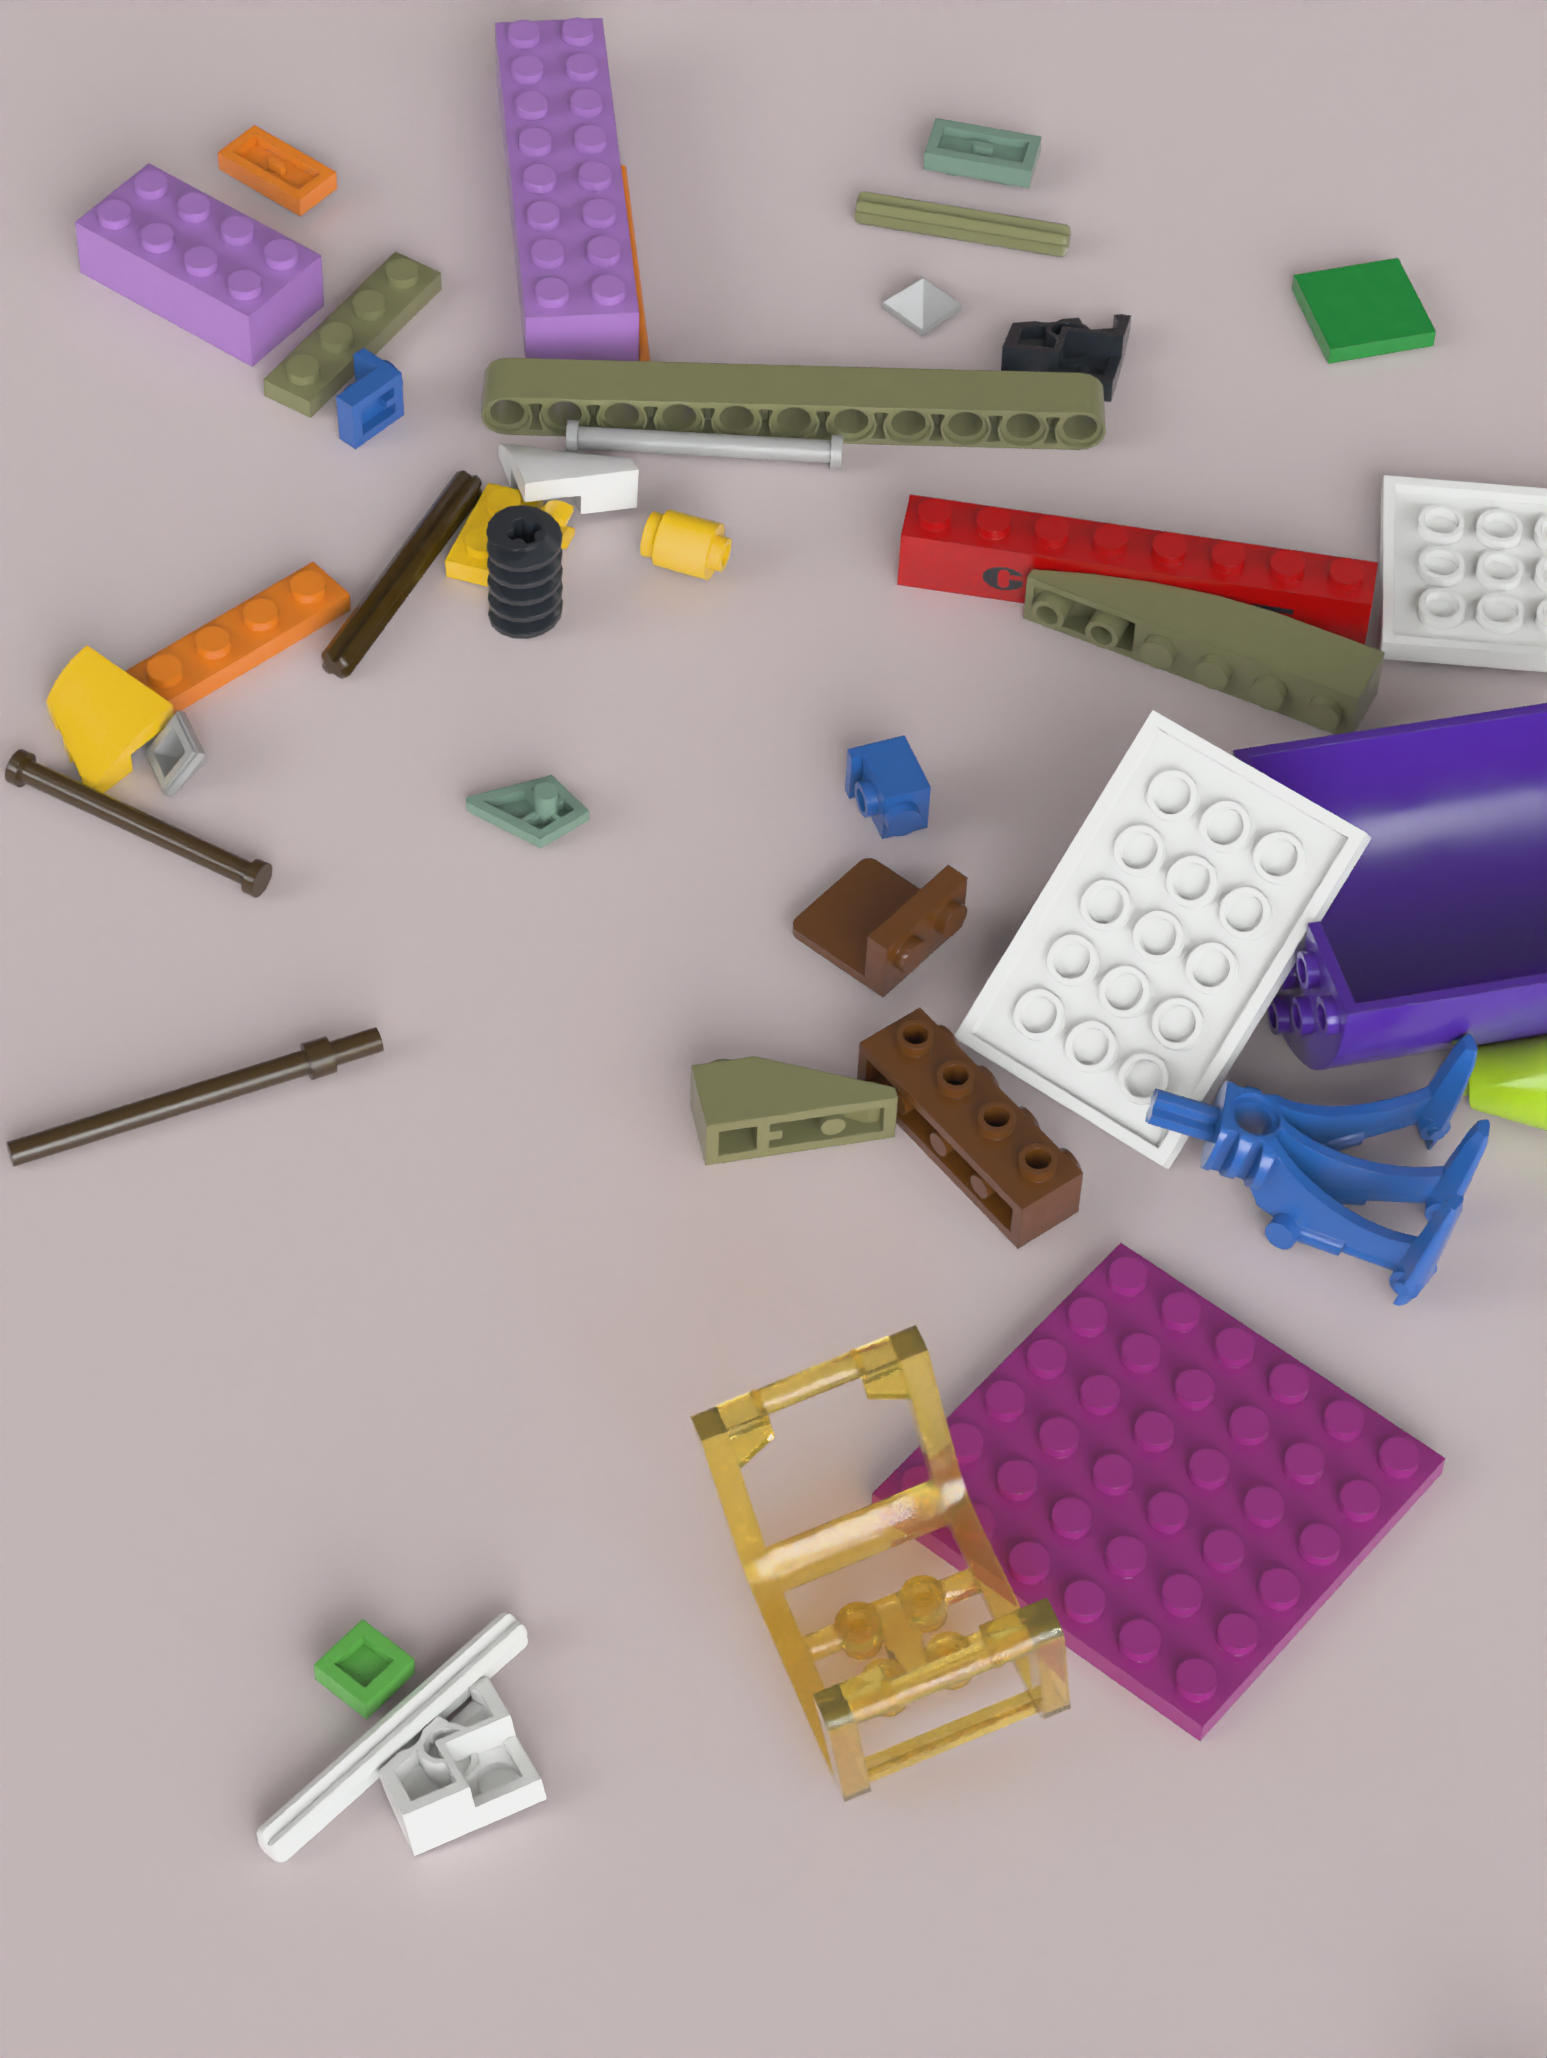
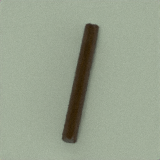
(401, 575)

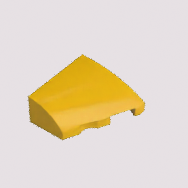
(104, 717)

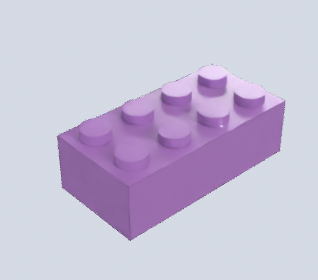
(200, 264)

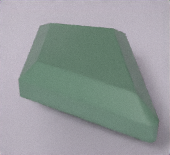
(531, 810)

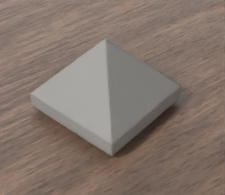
(921, 306)
(175, 754)

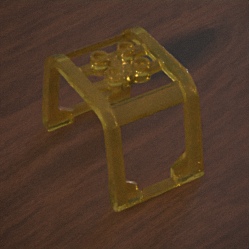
(1026, 1635)

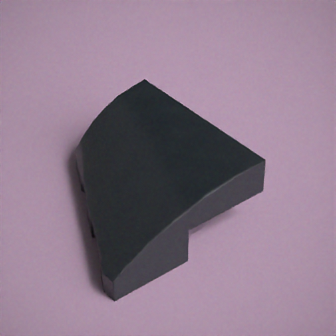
(1068, 348)

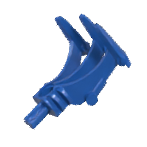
(1302, 1180)

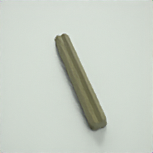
(962, 224)

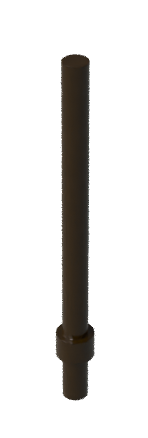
(315, 1059)

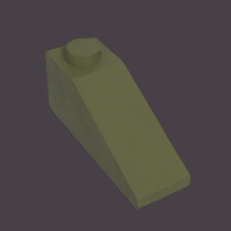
(779, 1108)

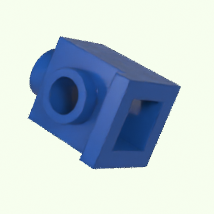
(889, 786)

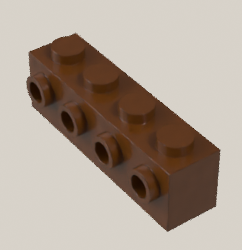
(973, 1128)

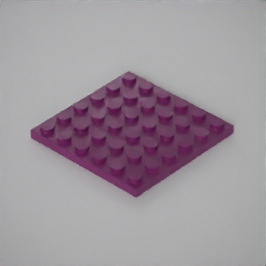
(1172, 1486)

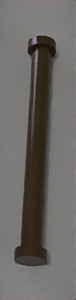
(252, 876)

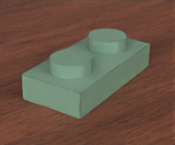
(982, 153)

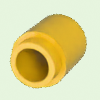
(685, 543)

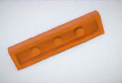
(243, 637)

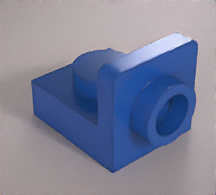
(371, 401)

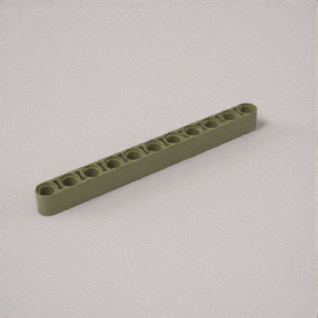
(798, 402)

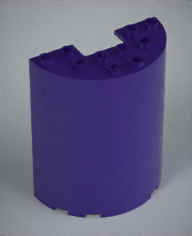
(1447, 900)

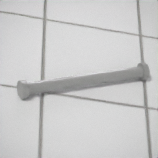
(704, 444)

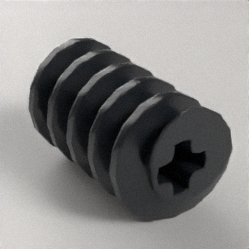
(524, 571)

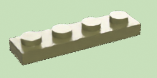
(363, 320)

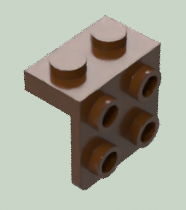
(881, 923)

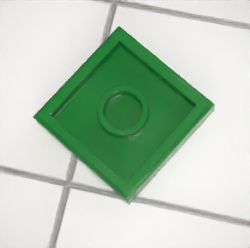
(1363, 310)

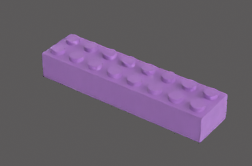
(566, 191)

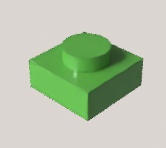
(364, 1669)

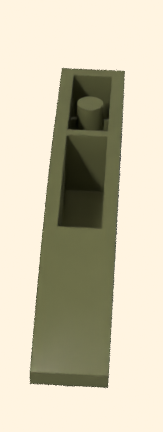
(1215, 644)

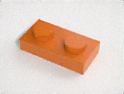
(277, 170)

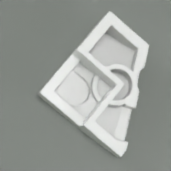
(593, 480)
(461, 1774)

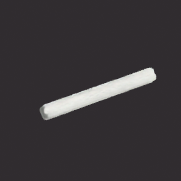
(397, 1731)

